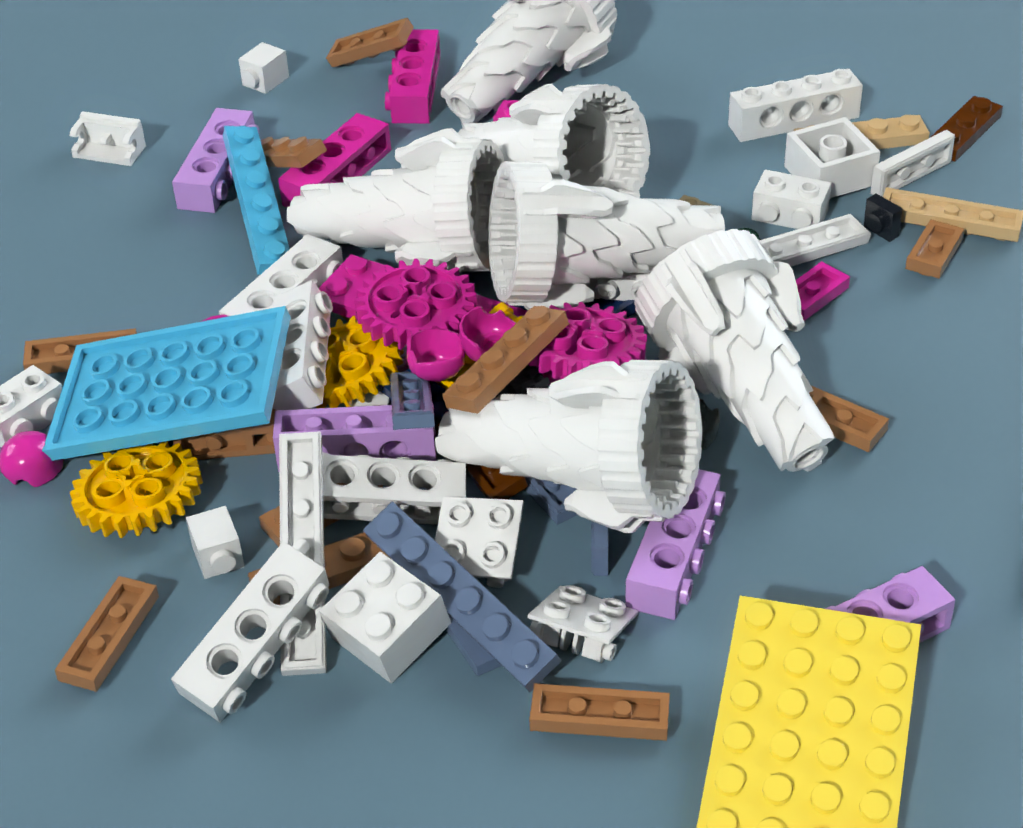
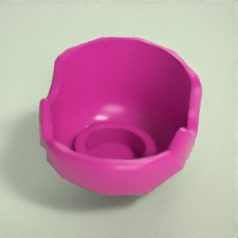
(482, 330)
(435, 354)
(24, 460)

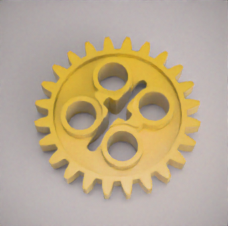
(356, 364)
(136, 488)

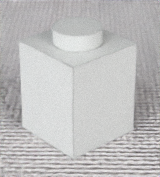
(263, 67)
(215, 542)

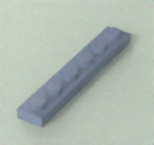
(464, 597)

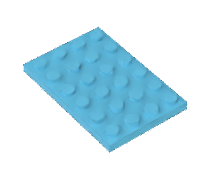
(169, 384)

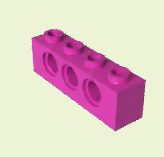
(414, 78)
(349, 153)

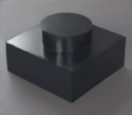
(882, 217)

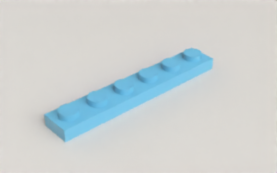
(255, 195)

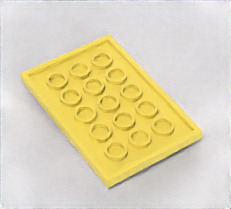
(811, 720)

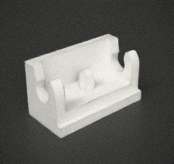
(107, 138)

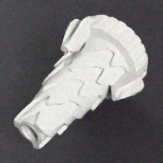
(524, 46)
(581, 134)
(419, 211)
(560, 234)
(724, 317)
(608, 430)

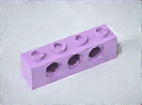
(206, 171)
(357, 432)
(673, 551)
(906, 598)

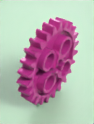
(413, 301)
(590, 339)

